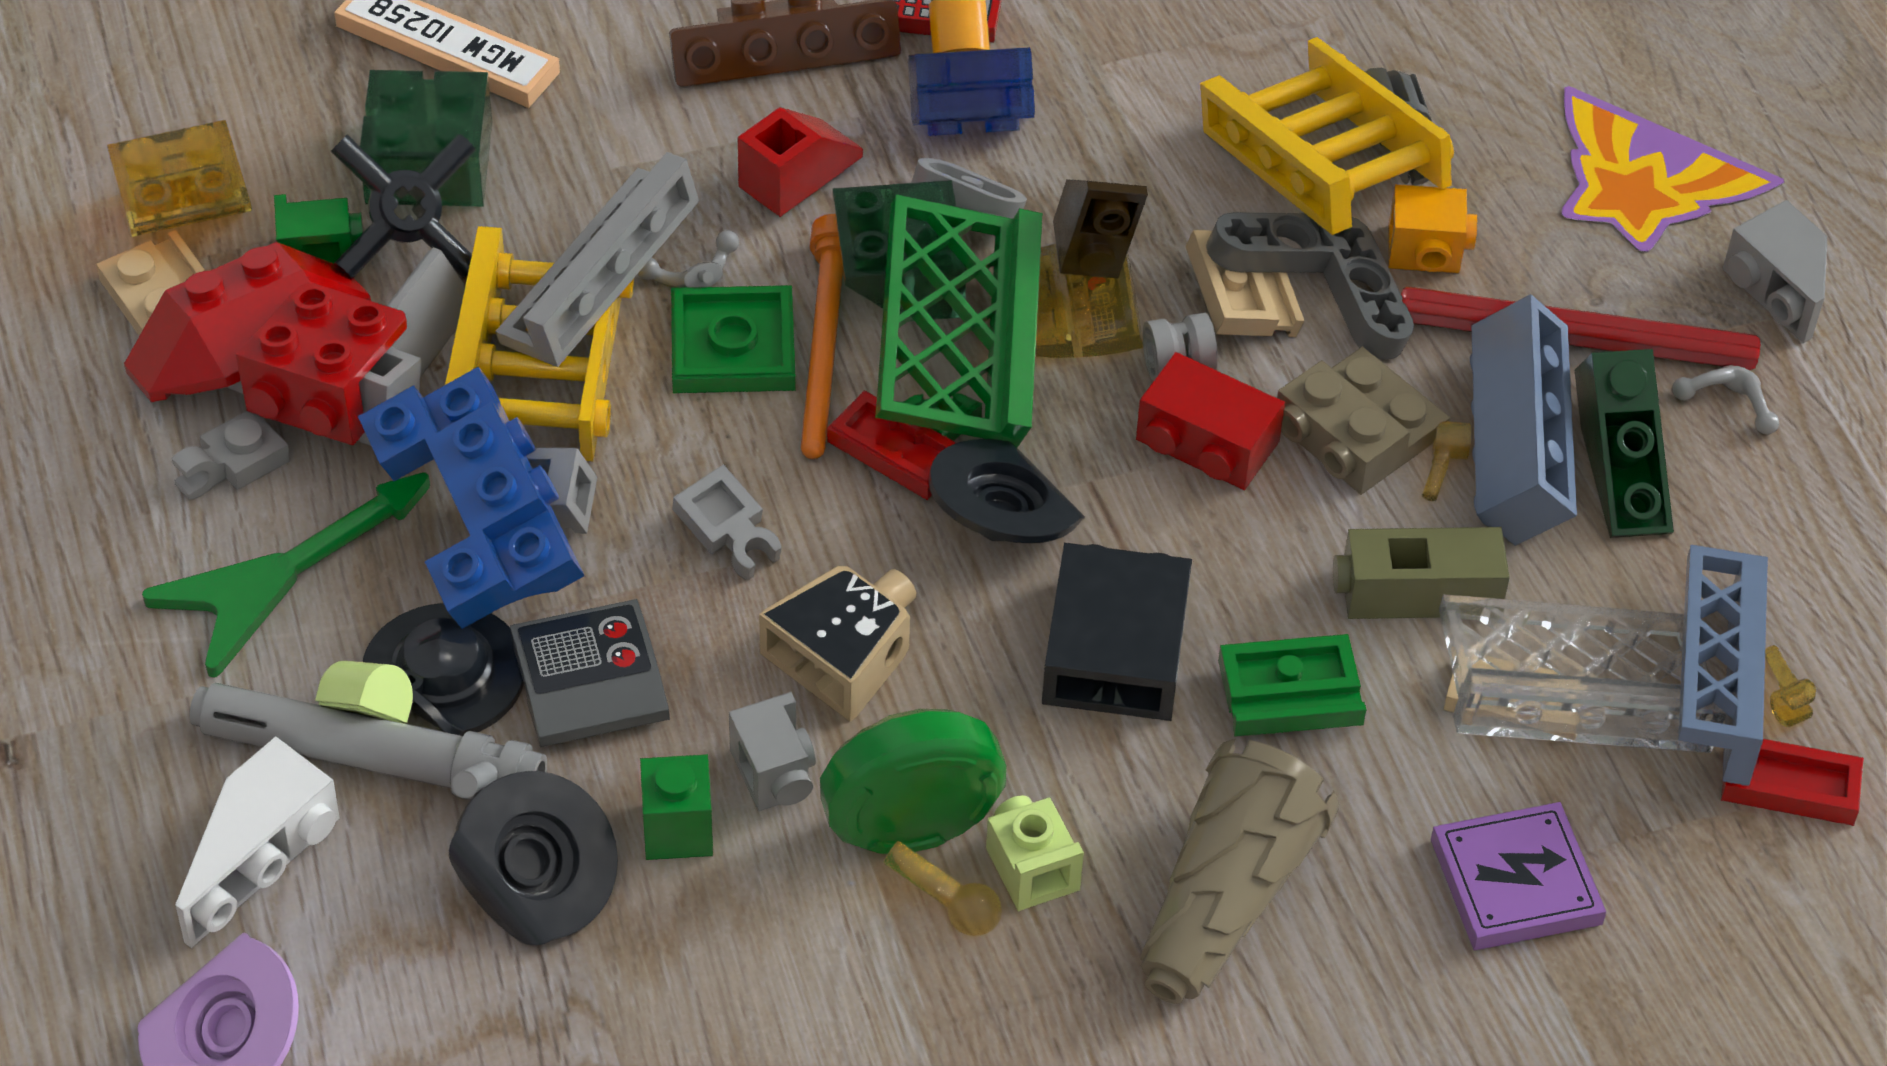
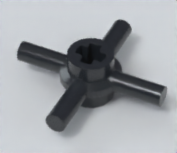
(382, 203)

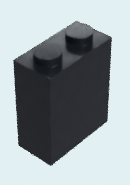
(1116, 631)

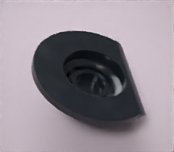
(1000, 493)
(456, 674)
(536, 855)

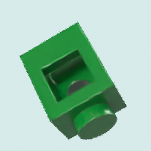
(317, 226)

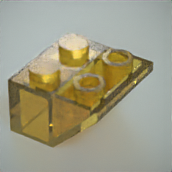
(178, 178)

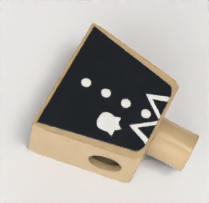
(840, 635)

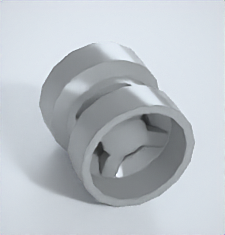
(1191, 338)

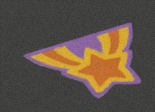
(1647, 174)

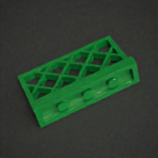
(1011, 316)

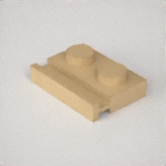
(143, 274)
(1243, 300)

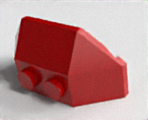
(210, 316)

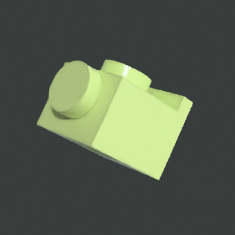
(1033, 851)

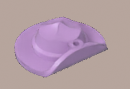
(226, 1014)

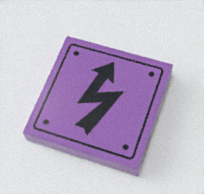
(1517, 876)

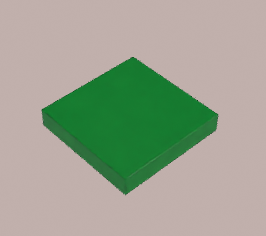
(732, 339)

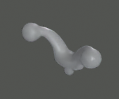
(699, 275)
(1739, 381)

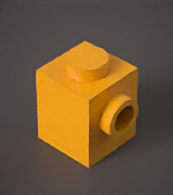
(1429, 229)

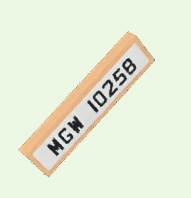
(451, 45)

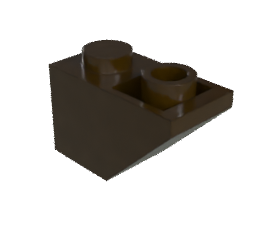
(1096, 226)

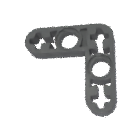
(1374, 319)

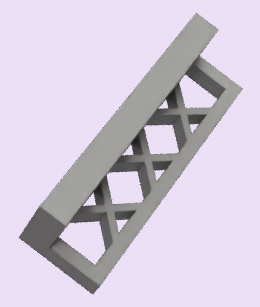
(601, 262)

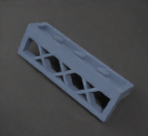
(1739, 649)

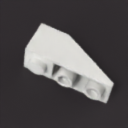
(258, 826)

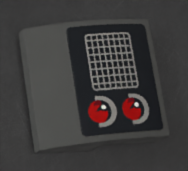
(589, 672)

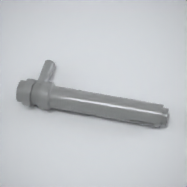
(361, 740)

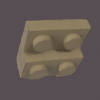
(1358, 418)

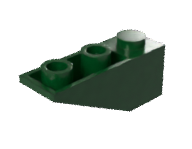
(1625, 441)

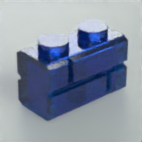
(971, 88)

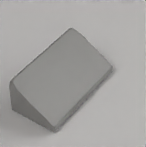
(431, 305)

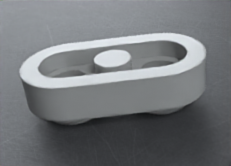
(971, 189)

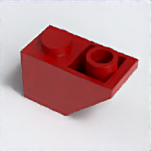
(791, 158)

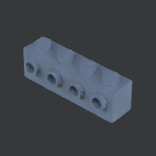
(1522, 421)

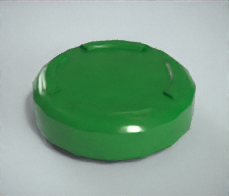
(913, 780)

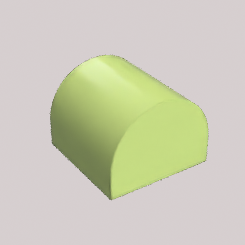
(367, 690)

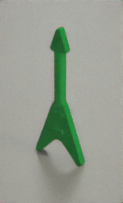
(250, 590)

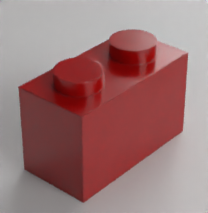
(1210, 421)

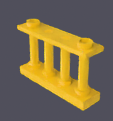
(1307, 171)
(483, 314)

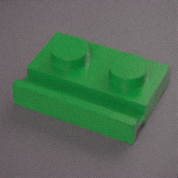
(1291, 685)

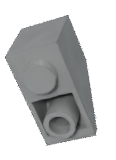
(1782, 266)

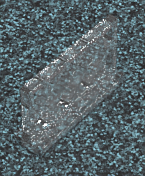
(1577, 702)

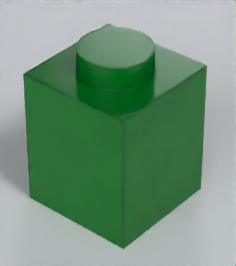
(676, 807)

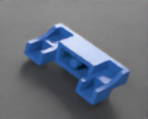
(504, 502)

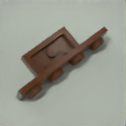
(783, 37)

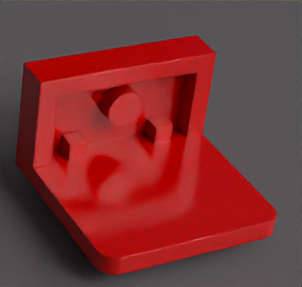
(312, 356)

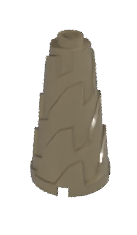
(1240, 847)

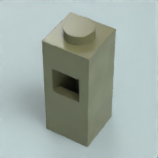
(1411, 569)

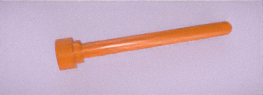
(826, 249)

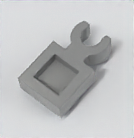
(725, 514)

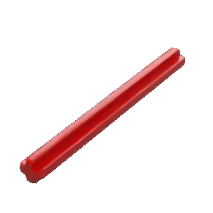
(1595, 329)

